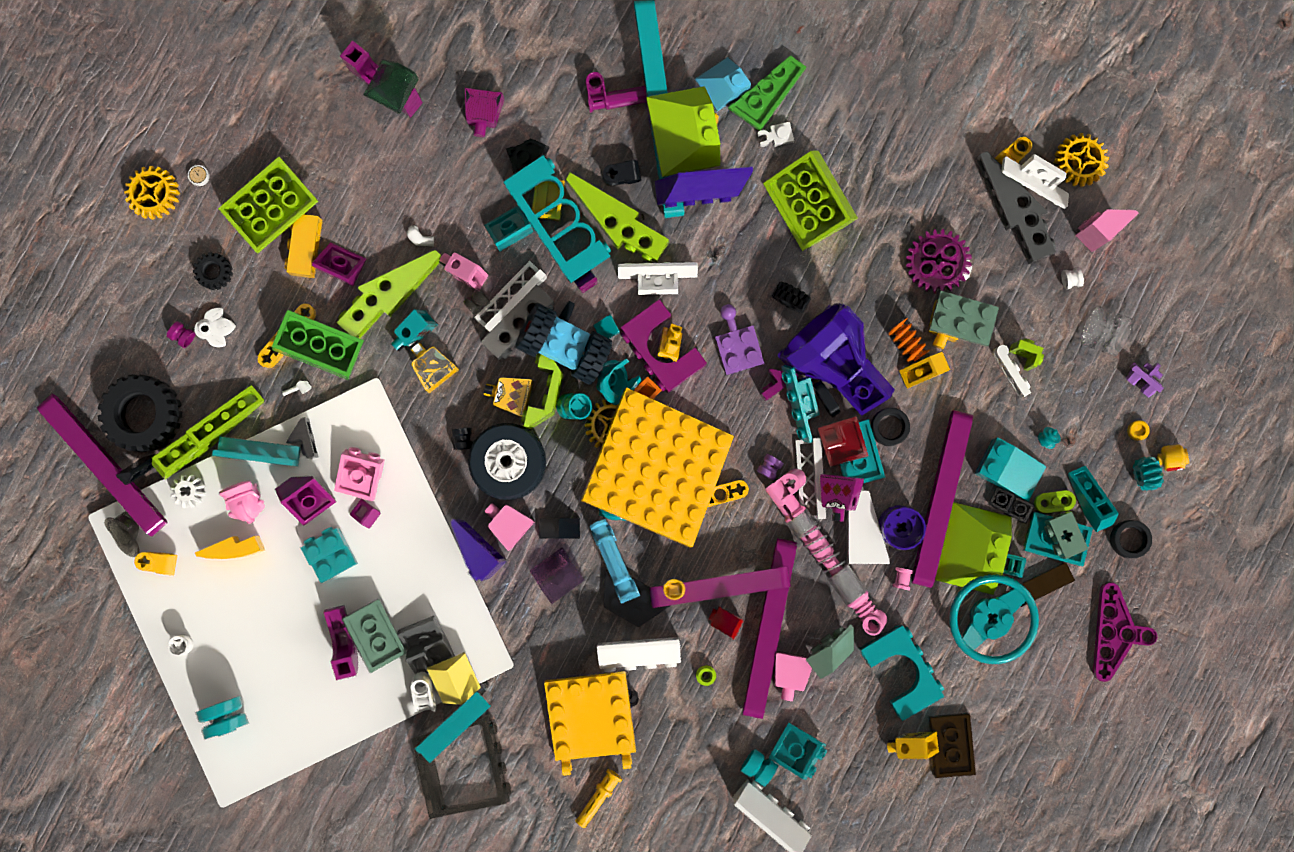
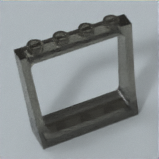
(431, 783)

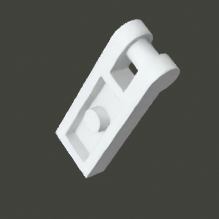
(1011, 371)

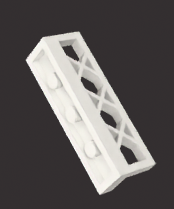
(513, 300)
(817, 470)

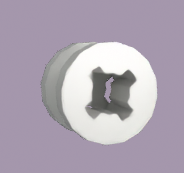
(1072, 278)

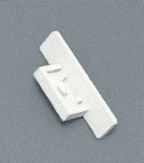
(1038, 176)
(657, 277)

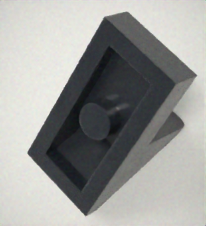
(304, 433)
(559, 528)

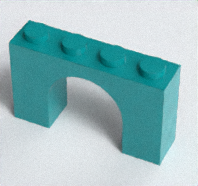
(925, 688)

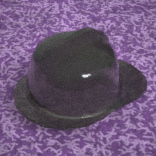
(124, 532)

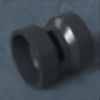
(462, 438)

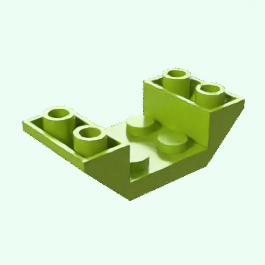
(536, 416)

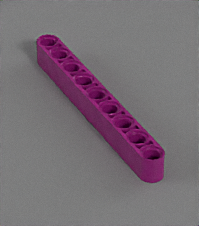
(101, 464)
(942, 498)
(768, 634)

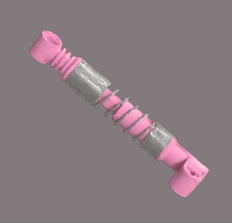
(804, 527)

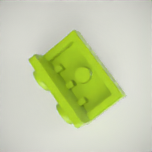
(1027, 349)

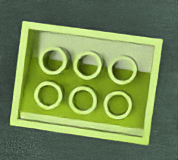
(810, 200)
(268, 205)

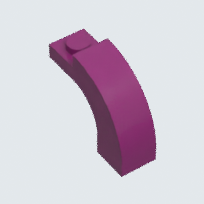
(345, 653)

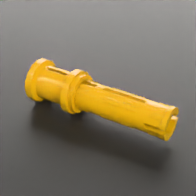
(603, 790)

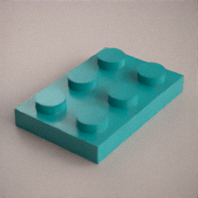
(866, 468)
(1040, 544)

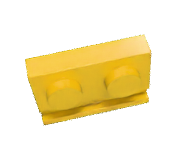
(544, 195)

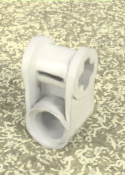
(422, 697)

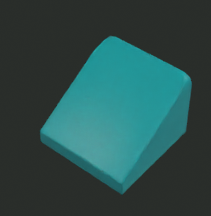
(607, 327)

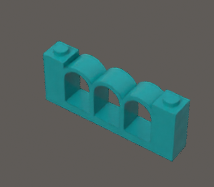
(527, 179)

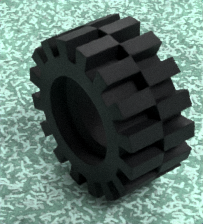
(221, 279)
(791, 297)

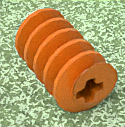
(908, 341)

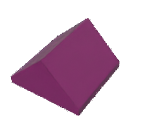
(339, 263)

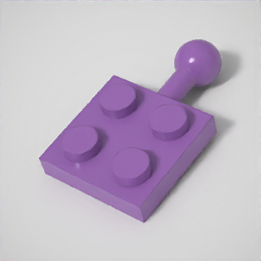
(739, 347)

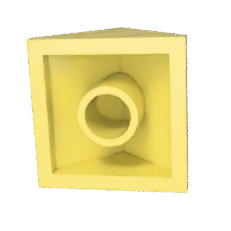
(454, 679)

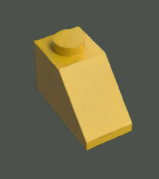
(924, 370)

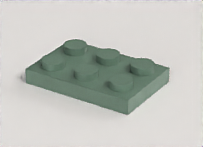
(964, 318)
(374, 636)

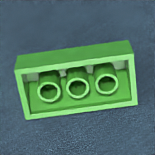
(317, 345)

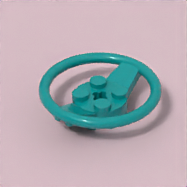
(1003, 608)

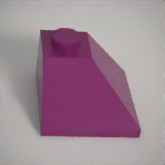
(304, 498)

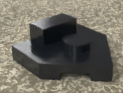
(526, 153)

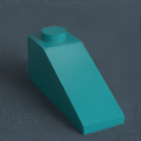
(1092, 499)

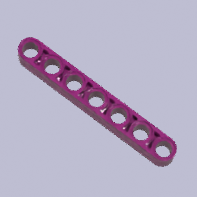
(725, 586)

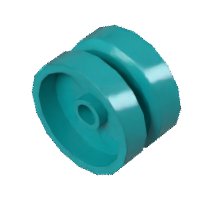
(222, 718)

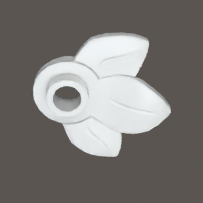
(217, 327)

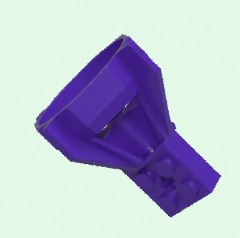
(834, 352)

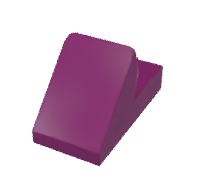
(771, 389)

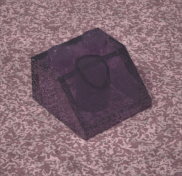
(557, 575)

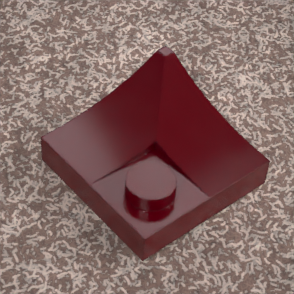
(843, 441)

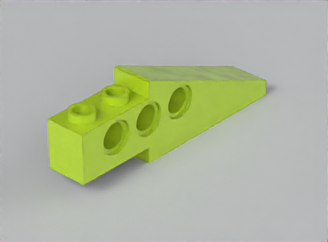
(605, 207)
(403, 283)
(206, 433)

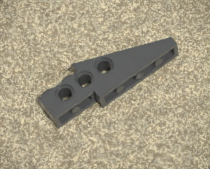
(1005, 194)

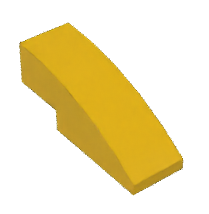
(232, 548)

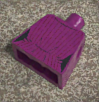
(482, 109)

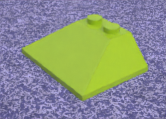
(684, 131)
(974, 546)

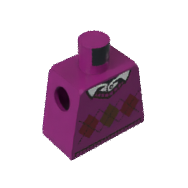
(840, 494)

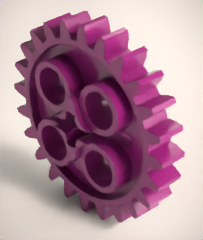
(941, 243)

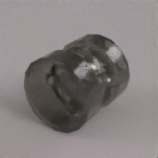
(480, 298)

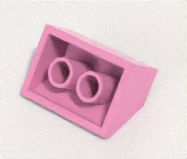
(1103, 227)

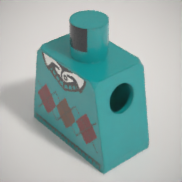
(413, 329)

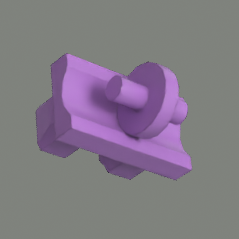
(1137, 373)

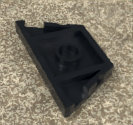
(636, 610)

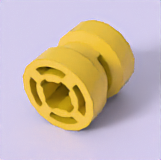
(671, 591)

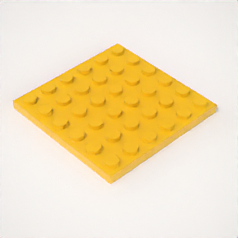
(657, 468)

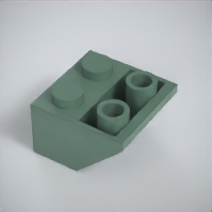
(832, 651)

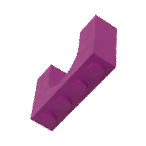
(361, 65)
(668, 374)

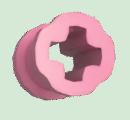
(902, 578)

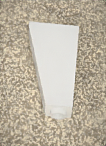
(864, 535)

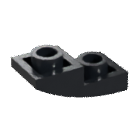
(1011, 505)

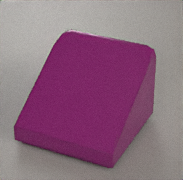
(586, 282)
(365, 513)

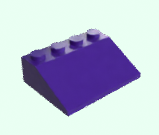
(701, 186)
(476, 551)

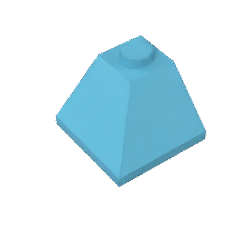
(724, 83)

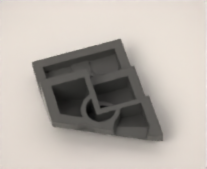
(425, 644)

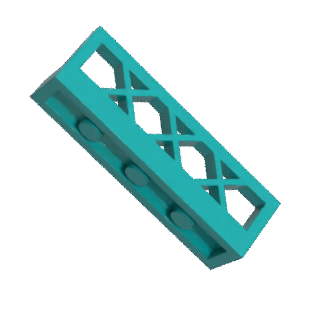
(258, 451)
(453, 727)

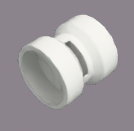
(177, 648)

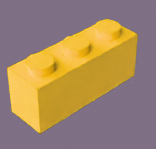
(303, 246)

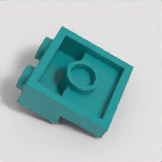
(328, 554)
(798, 751)

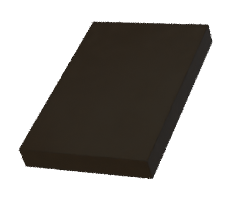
(954, 745)

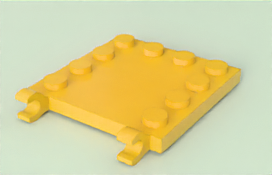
(590, 718)

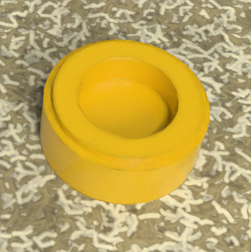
(1138, 430)

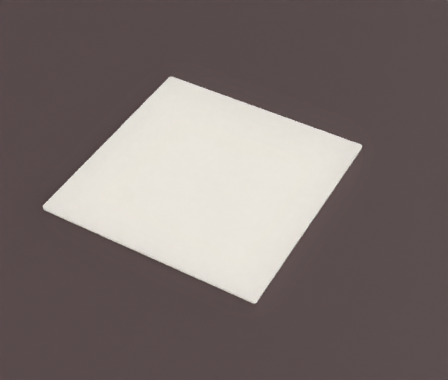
(262, 615)

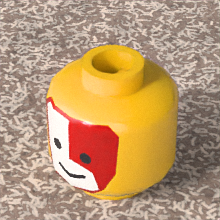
(1173, 457)

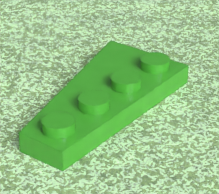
(764, 98)

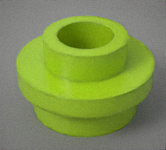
(706, 682)

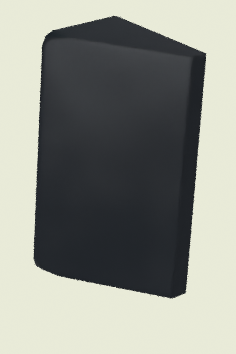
(135, 470)

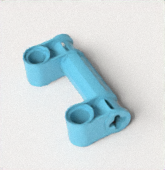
(605, 541)

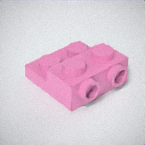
(359, 473)

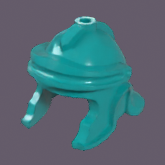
(614, 379)

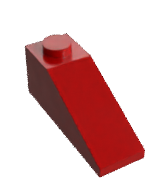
(725, 622)

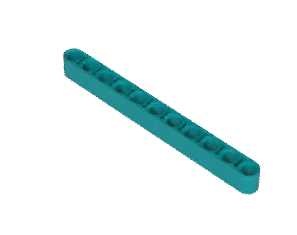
(653, 69)

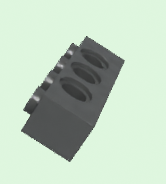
(506, 325)

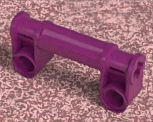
(600, 99)

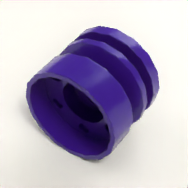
(912, 523)

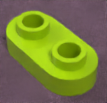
(1054, 501)

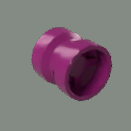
(182, 335)

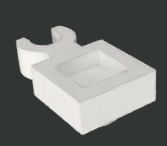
(779, 135)

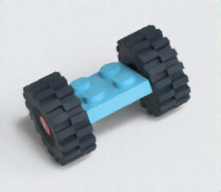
(564, 343)

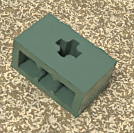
(1073, 542)

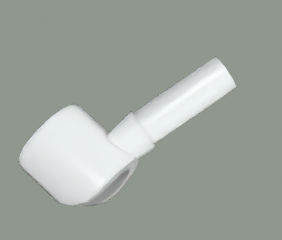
(303, 386)

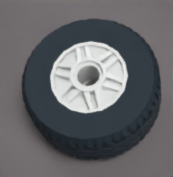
(493, 447)

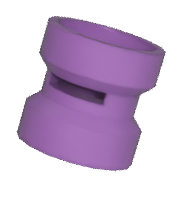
(766, 470)

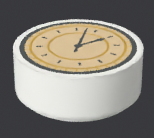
(198, 175)

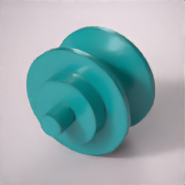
(1049, 437)

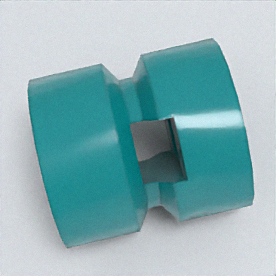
(574, 406)
(757, 766)

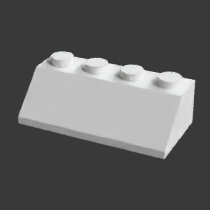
(639, 653)
(771, 817)

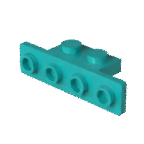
(802, 400)

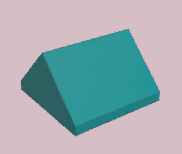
(509, 228)

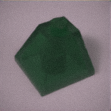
(391, 85)

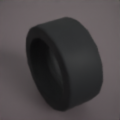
(905, 426)
(1146, 539)

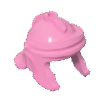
(243, 501)

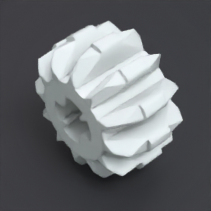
(188, 482)

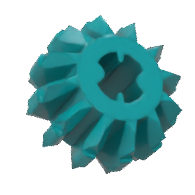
(1148, 473)

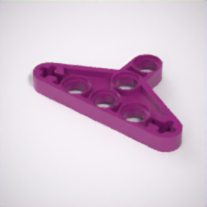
(1115, 642)

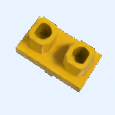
(670, 342)

